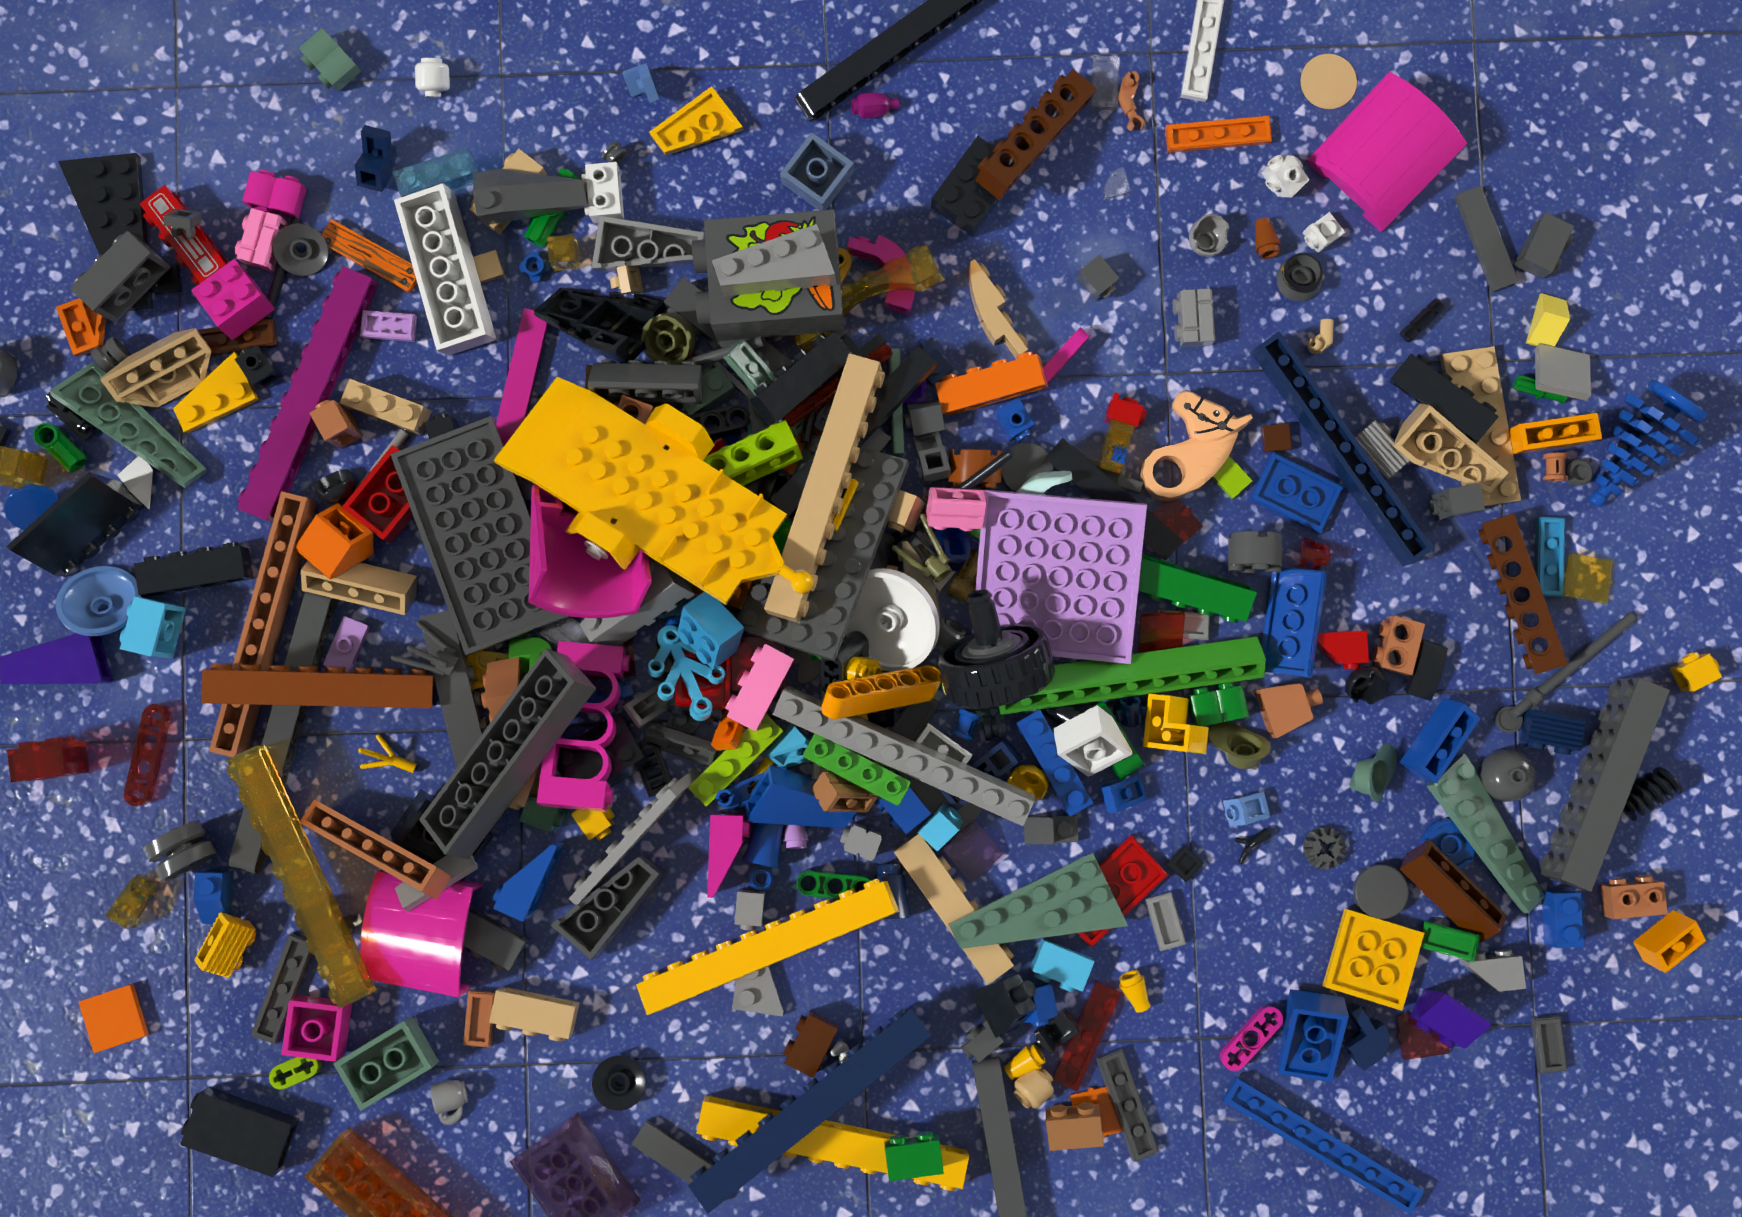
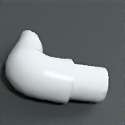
(839, 1050)

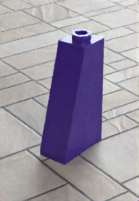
(60, 661)

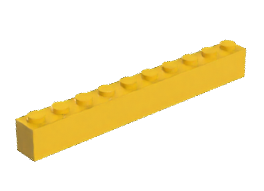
(768, 947)
(829, 1141)

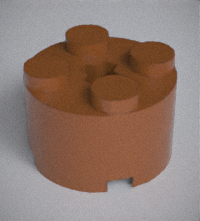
(970, 462)

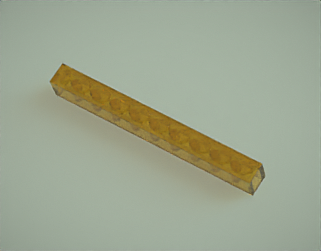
(301, 876)

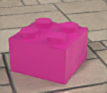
(233, 299)
(316, 1028)

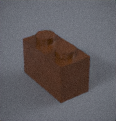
(810, 1043)

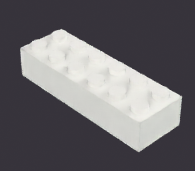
(445, 269)

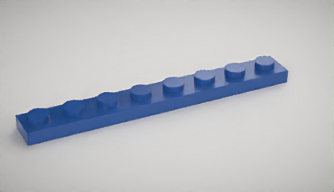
(1323, 1145)

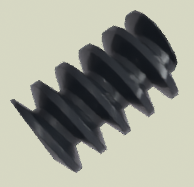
(1651, 789)

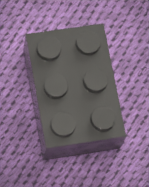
(120, 277)

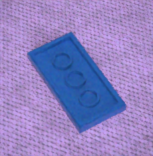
(1293, 621)

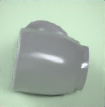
(448, 1097)

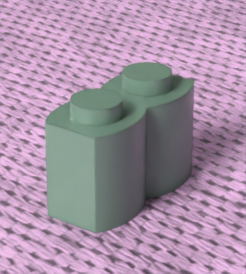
(329, 60)

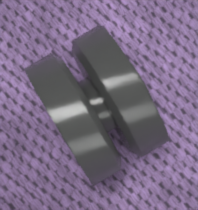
(179, 850)

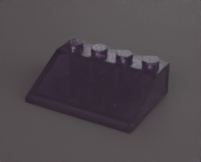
(574, 1174)

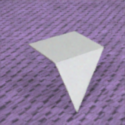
(138, 480)

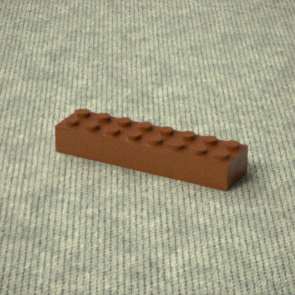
(317, 688)

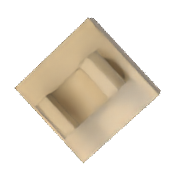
(627, 280)

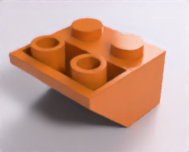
(335, 542)

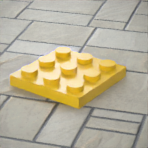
(1373, 959)

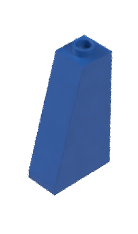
(789, 800)

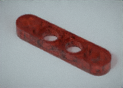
(142, 753)

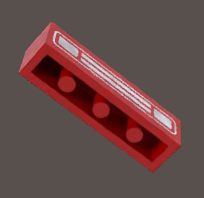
(198, 253)

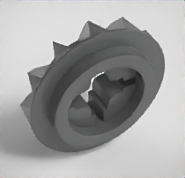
(1312, 847)

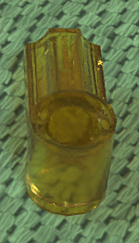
(965, 580)

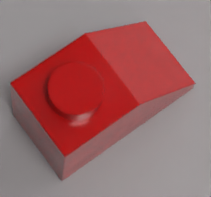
(1344, 648)

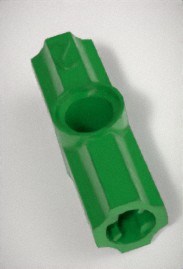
(545, 225)

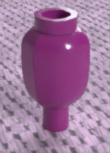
(872, 105)

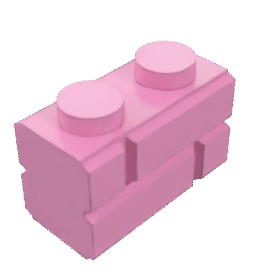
(258, 239)
(955, 508)

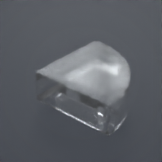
(1116, 185)

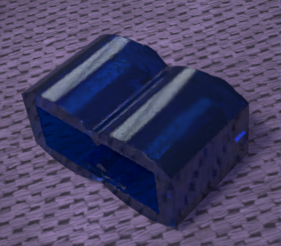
(954, 545)

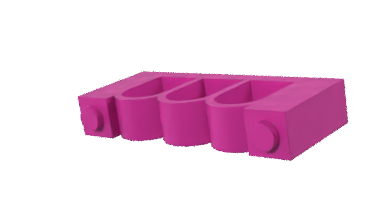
(586, 793)

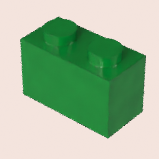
(913, 1156)

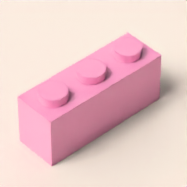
(759, 686)

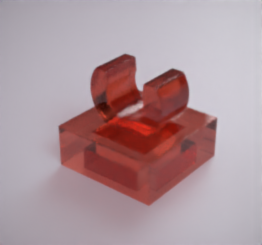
(1316, 552)

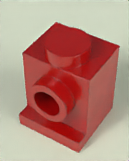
(1125, 411)

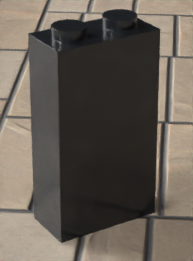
(239, 1131)

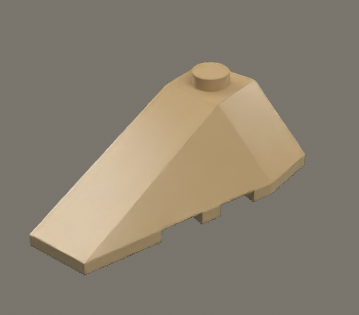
(1439, 446)

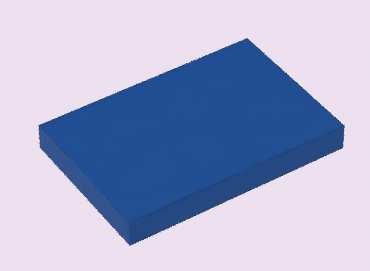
(1296, 492)

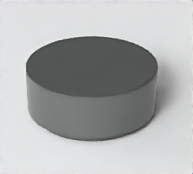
(1578, 472)

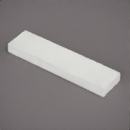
(1202, 50)

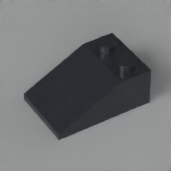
(414, 837)

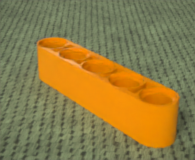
(880, 692)

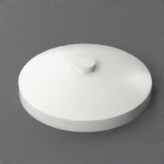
(896, 619)

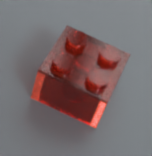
(47, 759)

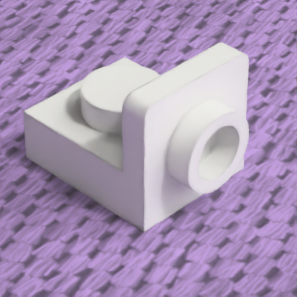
(1323, 232)

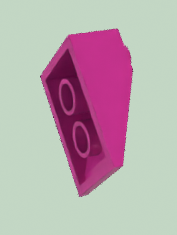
(726, 839)

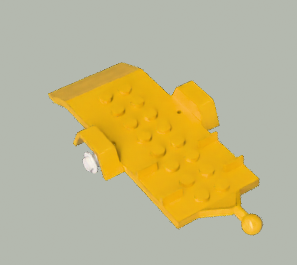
(657, 495)

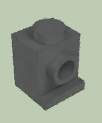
(980, 1041)

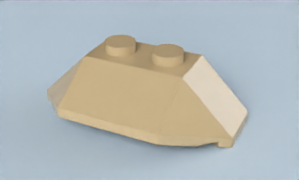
(160, 370)

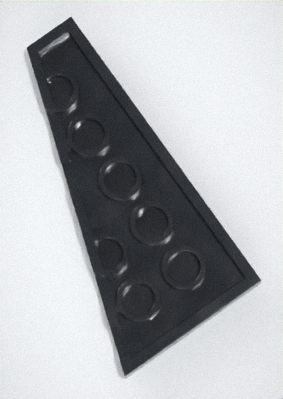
(109, 201)

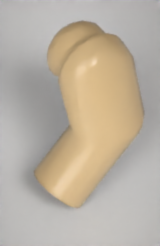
(1322, 340)

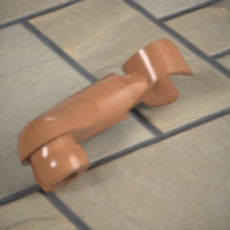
(1126, 97)

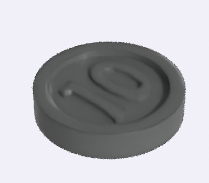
(1506, 722)

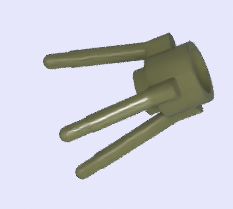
(936, 566)

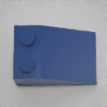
(523, 891)
(1312, 1035)

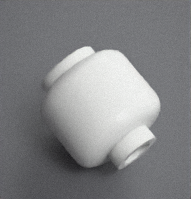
(432, 77)

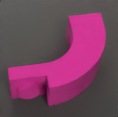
(880, 253)

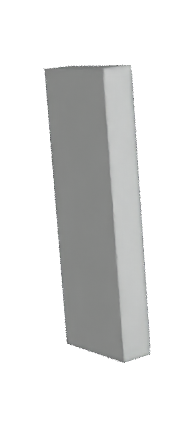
(454, 866)

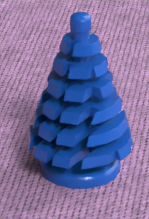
(1650, 433)

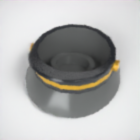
(1300, 277)

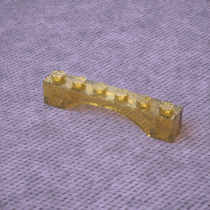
(912, 272)

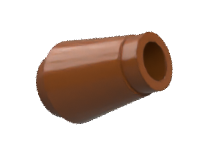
(1266, 240)

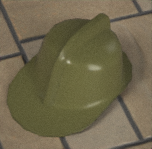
(1240, 745)

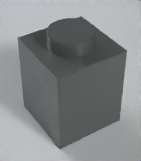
(1098, 278)
(924, 417)

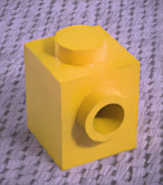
(1695, 671)
(594, 822)

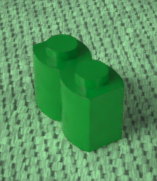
(1217, 706)

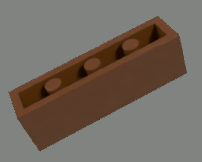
(1452, 891)

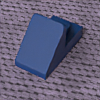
(1123, 793)

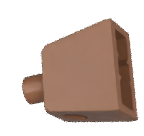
(1286, 707)

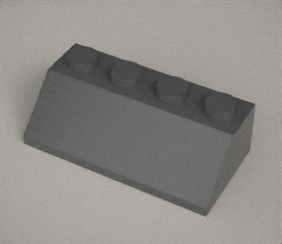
(648, 382)

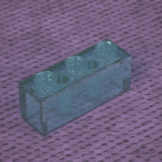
(452, 169)

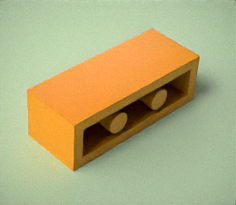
(1555, 433)

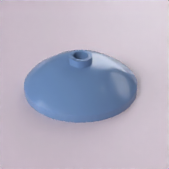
(92, 591)

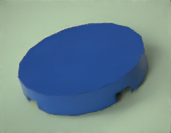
(27, 504)
(1450, 842)

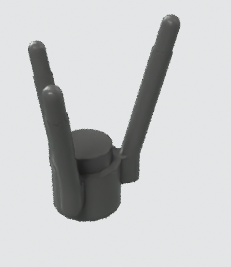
(443, 662)

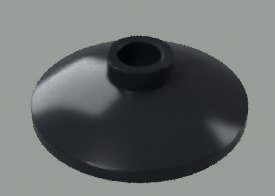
(609, 1092)

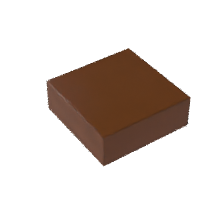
(1276, 438)

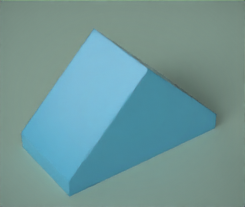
(789, 747)

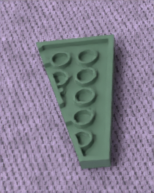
(1054, 905)

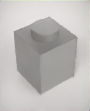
(749, 909)

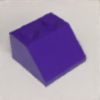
(1448, 1019)

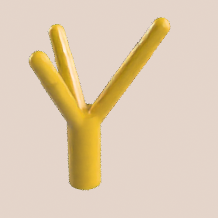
(389, 760)

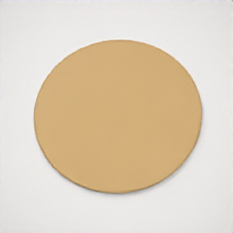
(1328, 81)

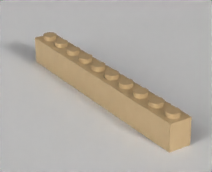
(825, 483)

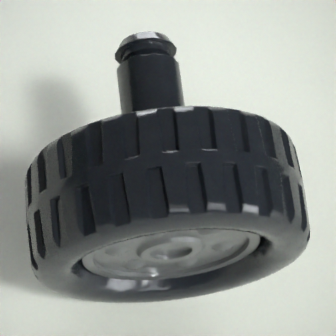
(995, 661)

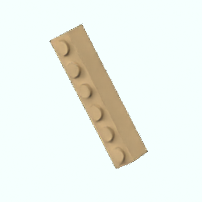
(949, 901)

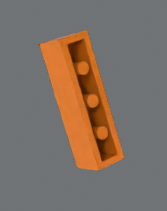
(991, 385)

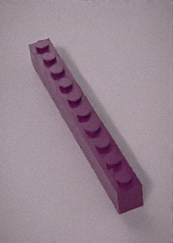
(311, 384)

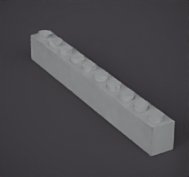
(907, 756)

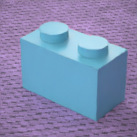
(1061, 965)

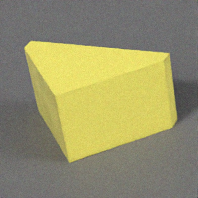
(1548, 321)

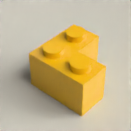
(1168, 728)

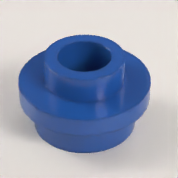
(754, 884)

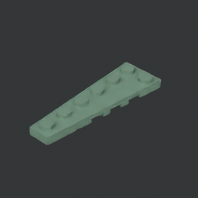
(127, 425)
(1479, 821)

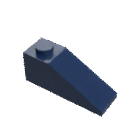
(994, 763)

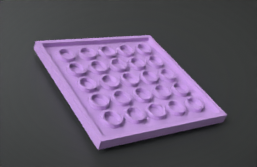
(1065, 569)

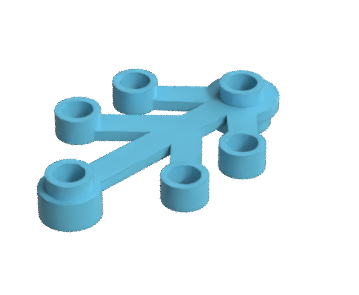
(684, 667)

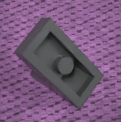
(1051, 829)

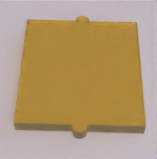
(1587, 578)

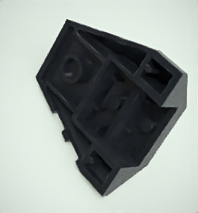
(602, 323)

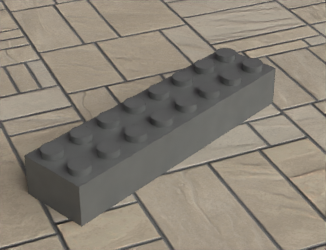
(507, 754)
(1603, 782)

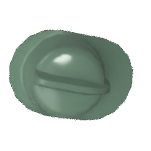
(1375, 773)

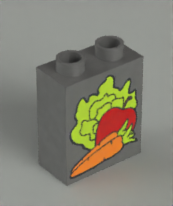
(770, 311)

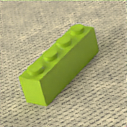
(735, 761)

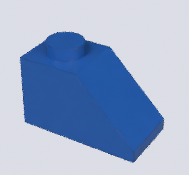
(213, 894)

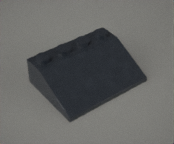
(77, 525)

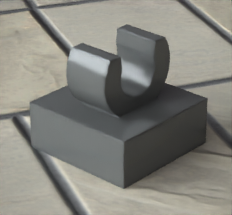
(182, 219)

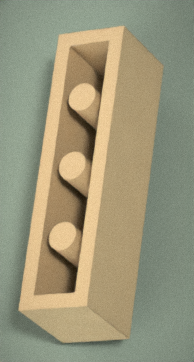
(364, 586)

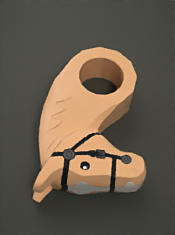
(1211, 439)

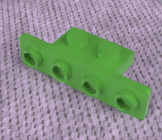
(858, 770)

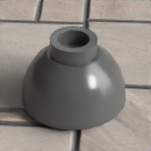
(949, 632)

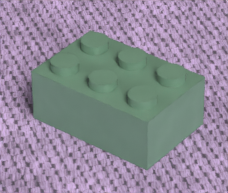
(386, 1063)

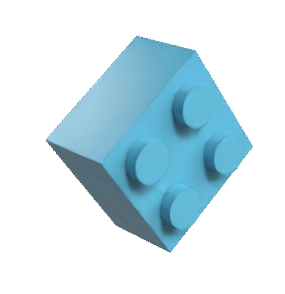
(152, 627)

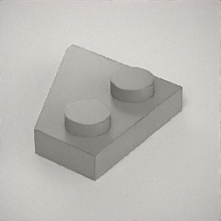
(757, 994)

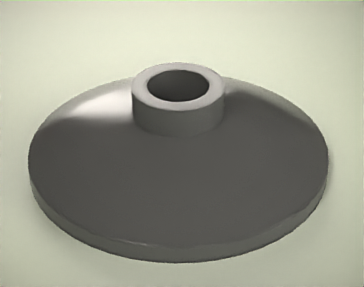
(296, 261)

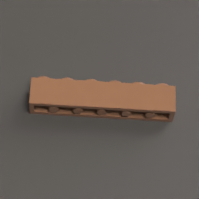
(375, 849)

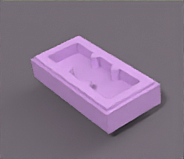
(388, 326)
(347, 643)

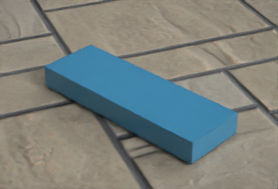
(1550, 555)

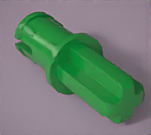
(1527, 385)

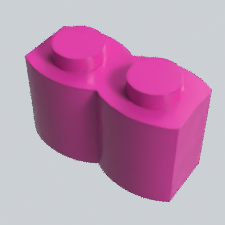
(274, 194)

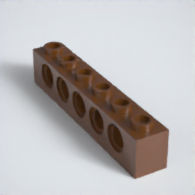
(1035, 134)
(1553, 655)

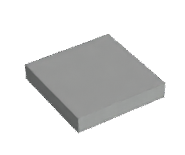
(1562, 372)

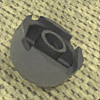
(1507, 775)

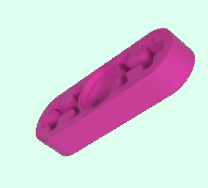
(1065, 354)
(1257, 1017)

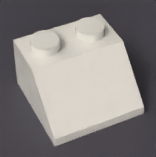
(1091, 741)

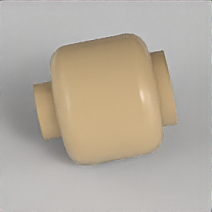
(1033, 1088)

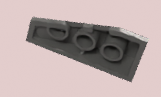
(515, 195)

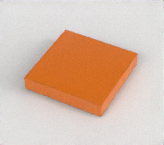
(113, 1018)

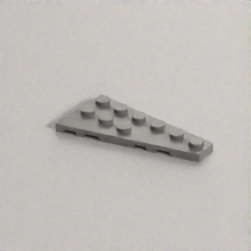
(633, 834)

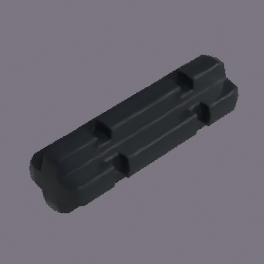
(1423, 319)

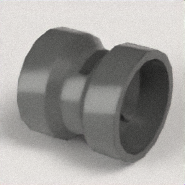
(109, 354)

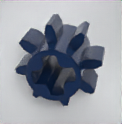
(1130, 711)

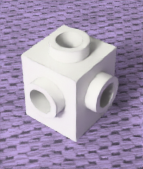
(1285, 175)

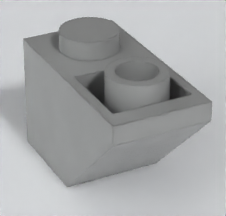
(1499, 971)

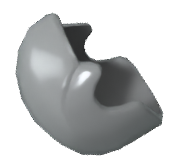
(1209, 235)

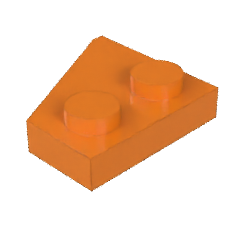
(82, 326)

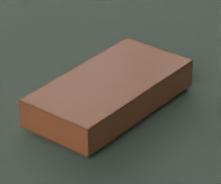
(477, 1027)

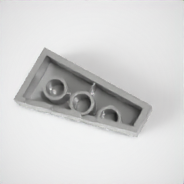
(641, 245)
(777, 264)
(663, 594)

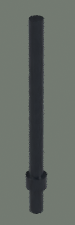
(970, 483)

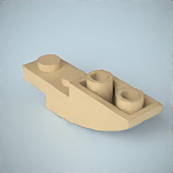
(987, 305)

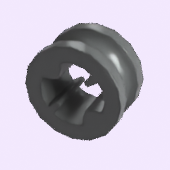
(614, 153)

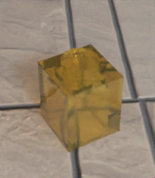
(563, 252)

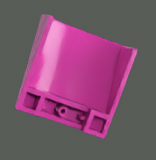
(1388, 149)
(568, 578)
(416, 946)

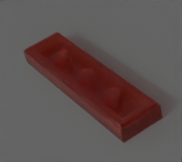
(1082, 1047)

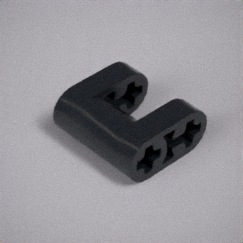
(853, 645)

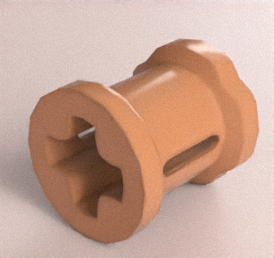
(1555, 467)

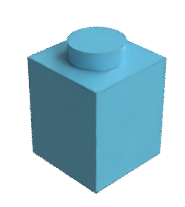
(941, 826)

